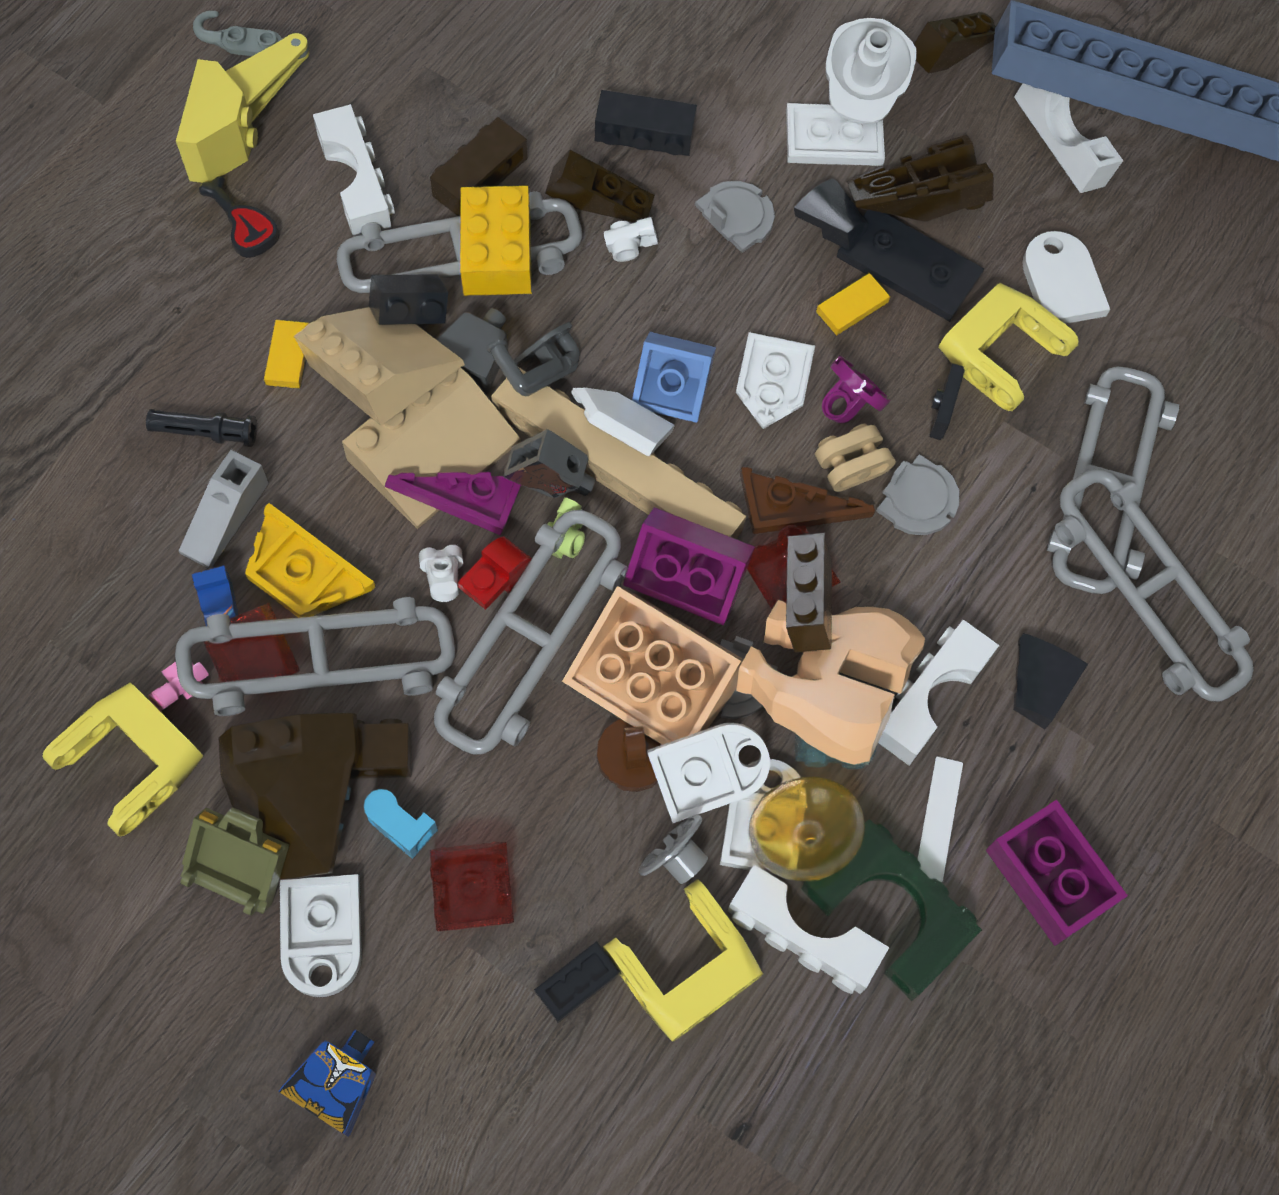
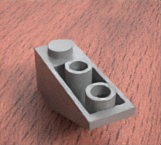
(223, 508)

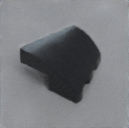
(1044, 679)

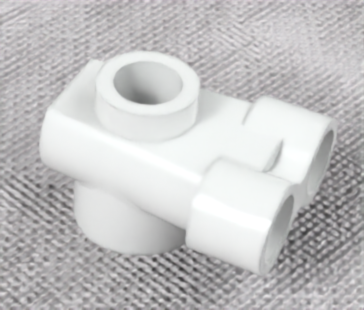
(626, 238)
(442, 571)

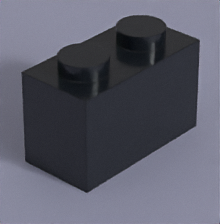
(408, 299)

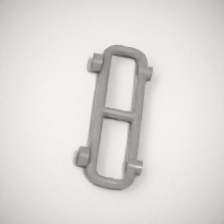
(548, 256)
(1159, 414)
(1182, 674)
(229, 696)
(509, 724)

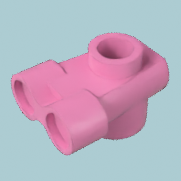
(169, 692)

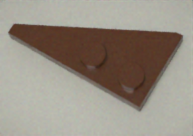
(780, 503)

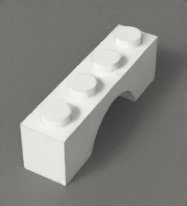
(342, 141)
(1085, 161)
(960, 659)
(847, 958)

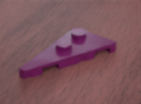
(473, 498)

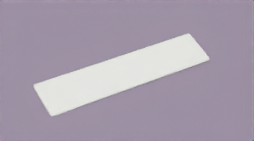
(939, 817)

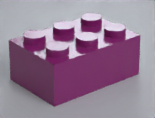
(688, 565)
(1055, 872)

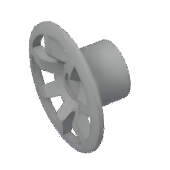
(680, 856)

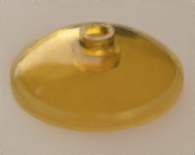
(806, 811)

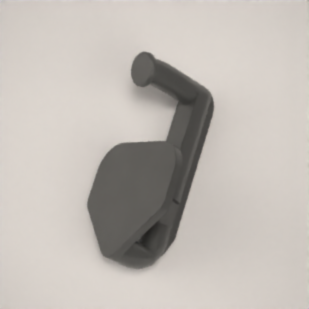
(553, 365)

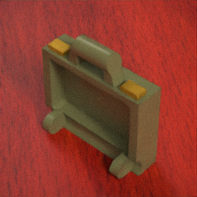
(234, 858)

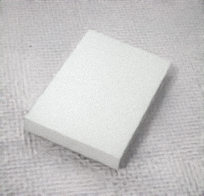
(824, 137)

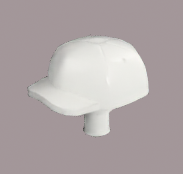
(868, 69)

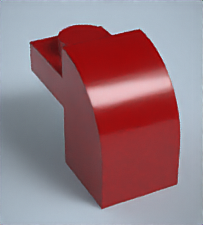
(495, 572)

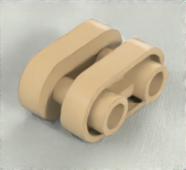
(860, 442)

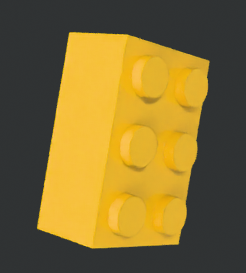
(495, 240)

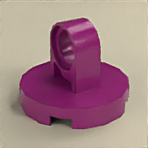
(856, 390)

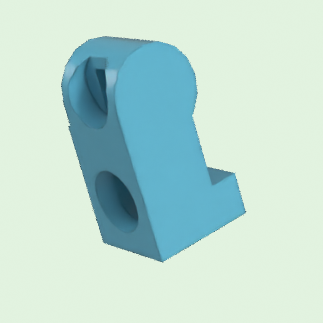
(397, 824)

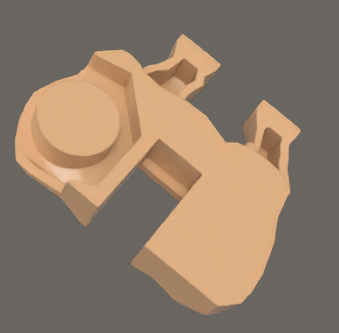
(828, 708)

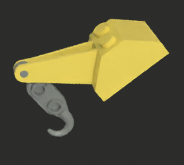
(222, 104)

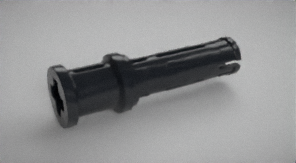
(217, 427)

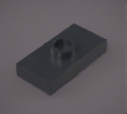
(945, 401)
(577, 982)

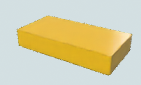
(852, 304)
(285, 357)

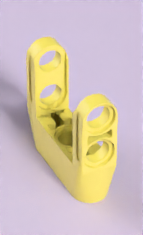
(986, 323)
(150, 732)
(706, 988)

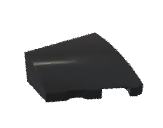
(834, 213)

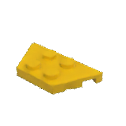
(301, 569)

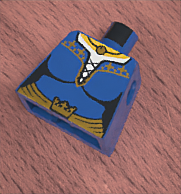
(334, 1082)

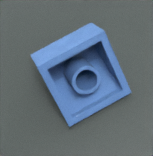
(673, 376)

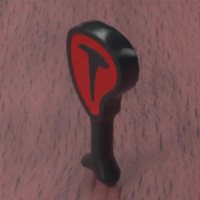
(252, 229)

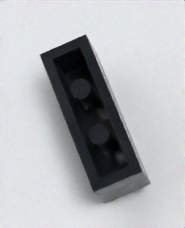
(645, 123)

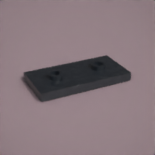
(913, 264)

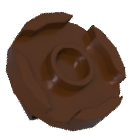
(624, 757)

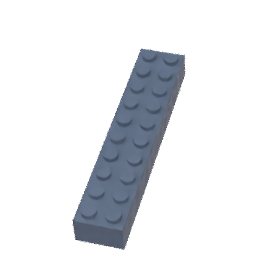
(1137, 79)

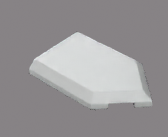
(774, 377)
(623, 419)

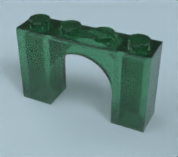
(943, 924)

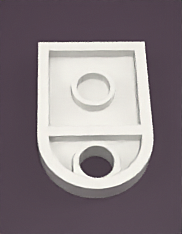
(1065, 280)
(705, 769)
(736, 843)
(320, 928)

